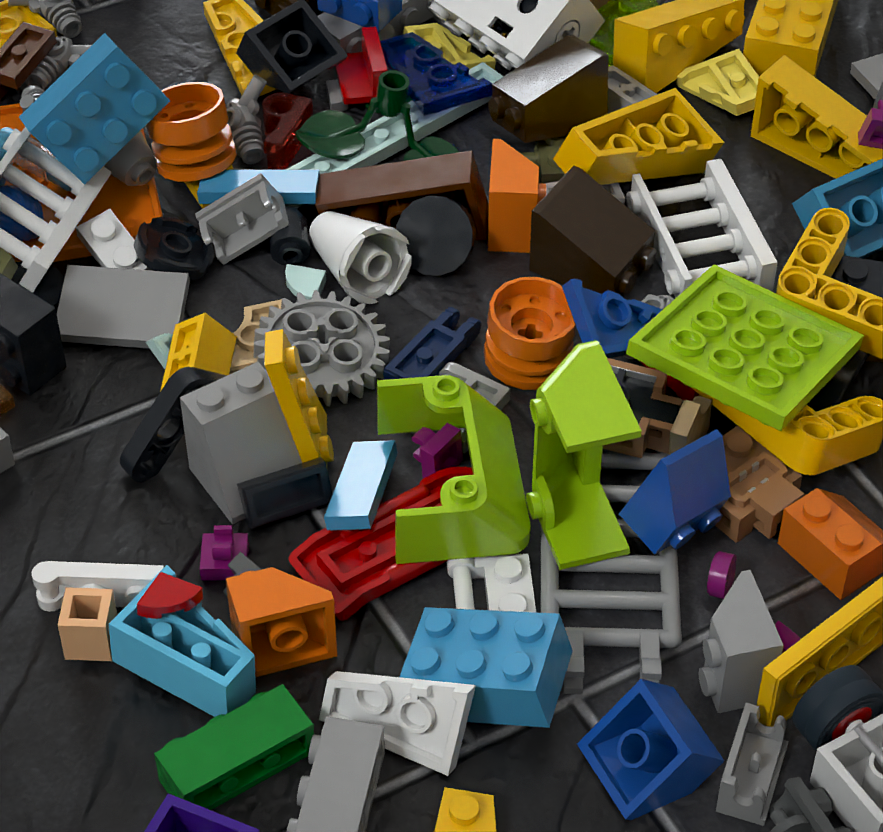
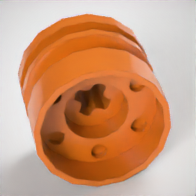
(192, 133)
(528, 331)

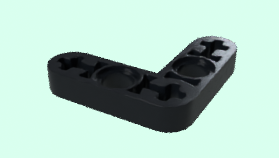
(151, 448)

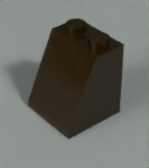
(552, 91)
(589, 237)

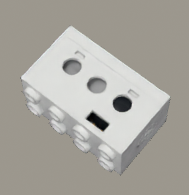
(517, 27)

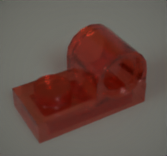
(281, 118)

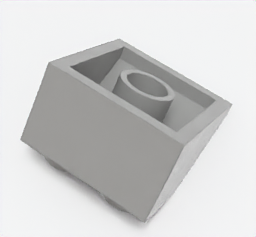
(738, 646)

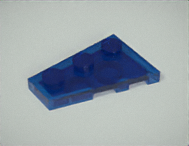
(433, 79)

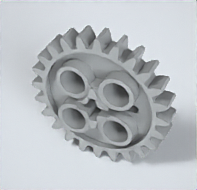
(335, 343)

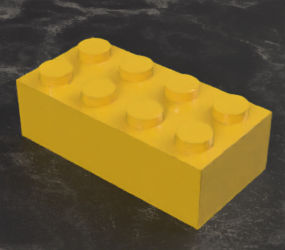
(788, 29)

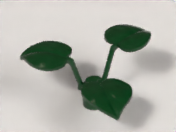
(338, 137)

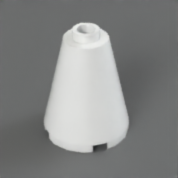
(361, 254)

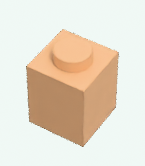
(85, 623)

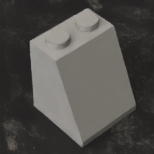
(236, 435)

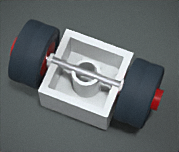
(845, 726)

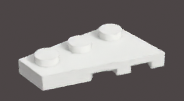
(419, 716)

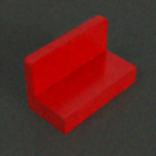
(361, 70)

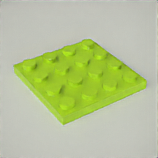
(745, 346)

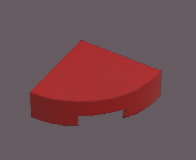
(168, 595)

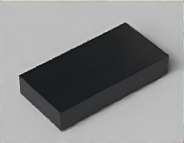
(285, 492)

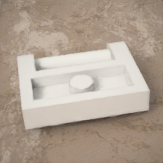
(505, 578)

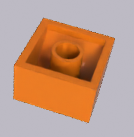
(512, 197)
(832, 541)
(281, 619)

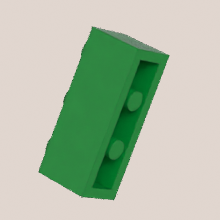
(236, 750)

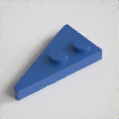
(606, 317)

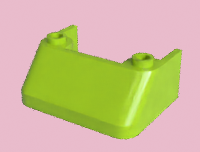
(573, 418)
(478, 511)

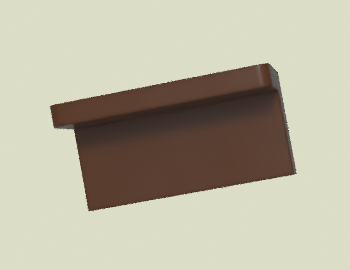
(23, 54)

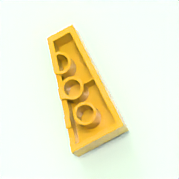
(674, 36)
(809, 121)
(649, 138)

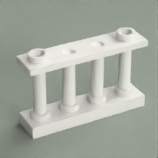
(69, 211)
(727, 211)

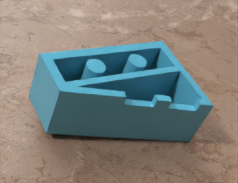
(185, 655)

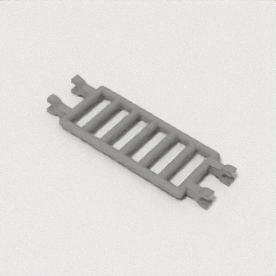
(668, 600)

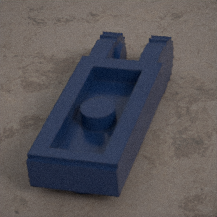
(433, 347)

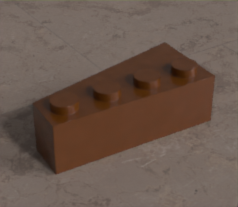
(387, 189)

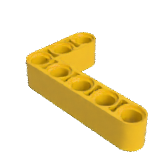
(809, 282)
(820, 438)

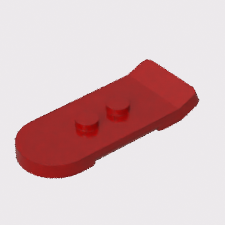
(363, 562)

